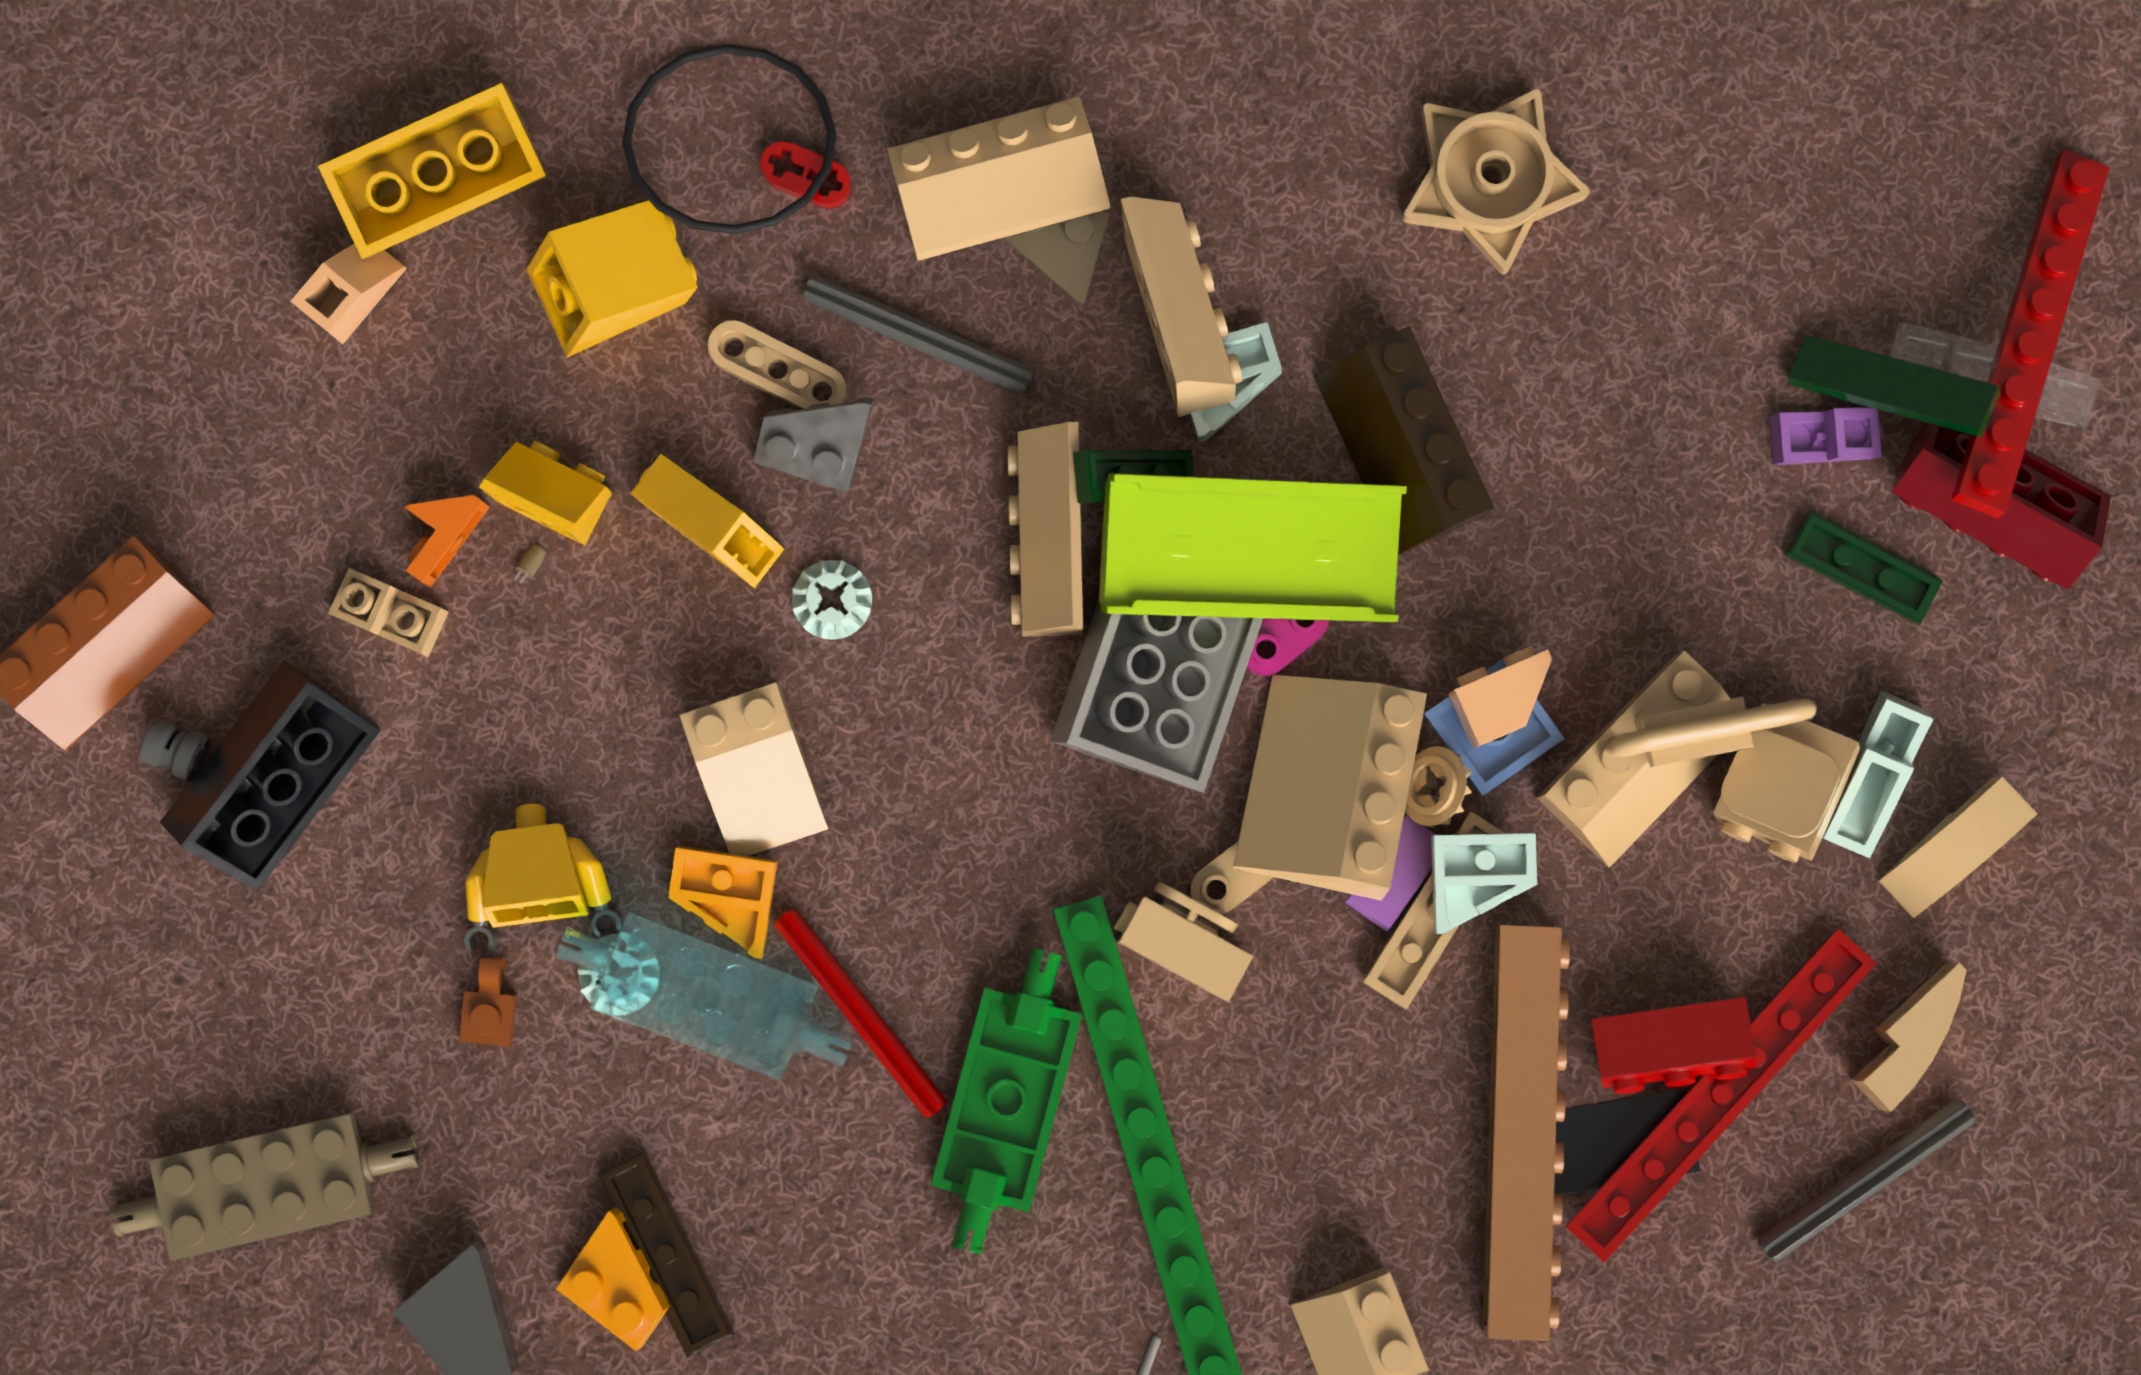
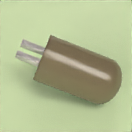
(530, 562)

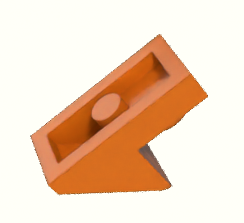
(452, 523)

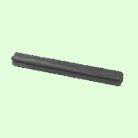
(918, 334)
(1866, 1180)

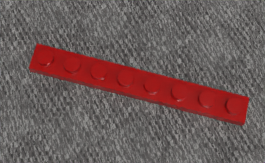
(2032, 332)
(1716, 1103)

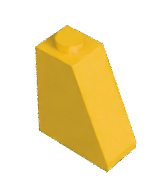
(707, 520)

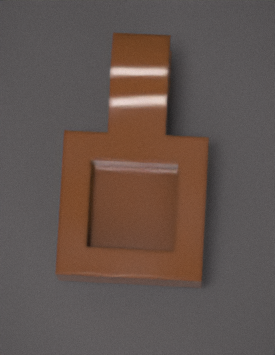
(488, 1013)

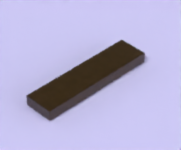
(672, 1261)

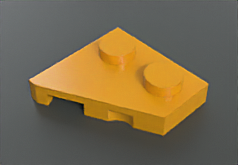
(726, 892)

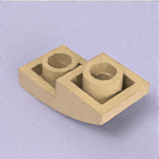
(388, 612)

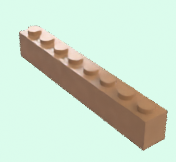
(1523, 1133)

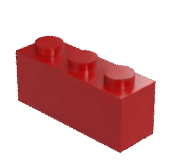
(1674, 1045)

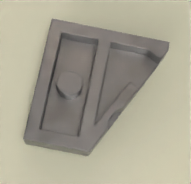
(815, 441)

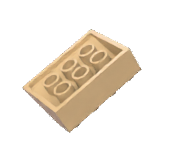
(1331, 783)

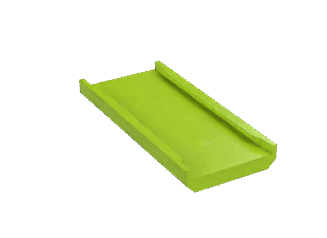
(1249, 548)

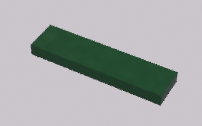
(1894, 385)

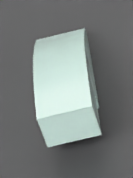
(1880, 773)

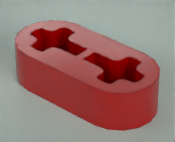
(810, 164)

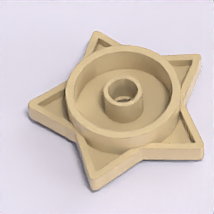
(1500, 141)

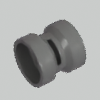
(174, 748)

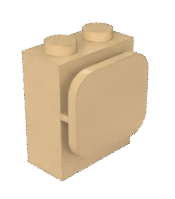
(1786, 787)
(1184, 940)

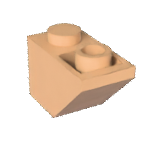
(347, 290)
(1502, 700)

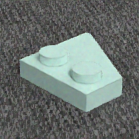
(1258, 367)
(1478, 874)

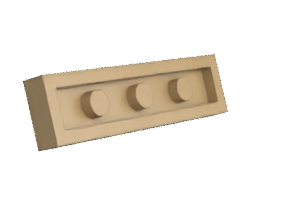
(1413, 945)

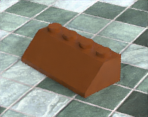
(100, 642)

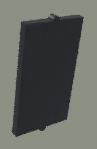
(1604, 1135)

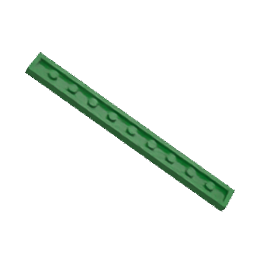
(1146, 1139)

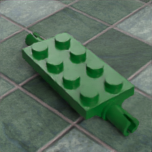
(1006, 1100)

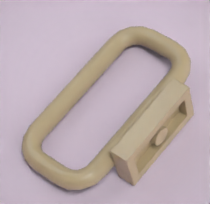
(1705, 730)

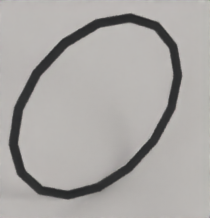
(721, 227)

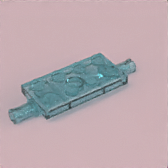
(704, 996)

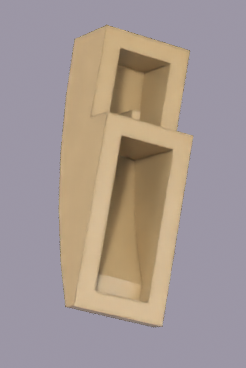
(1957, 845)
(1912, 1038)

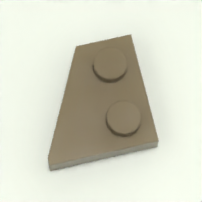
(1065, 251)

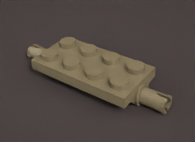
(263, 1186)

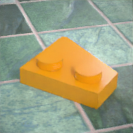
(615, 1284)

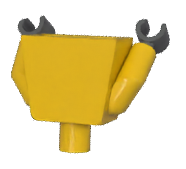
(534, 878)

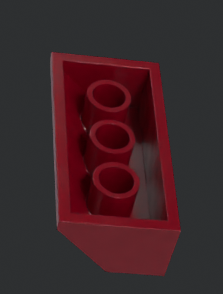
(2051, 519)

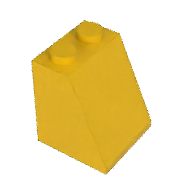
(610, 275)

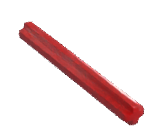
(860, 1013)

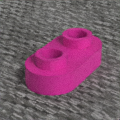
(1288, 641)

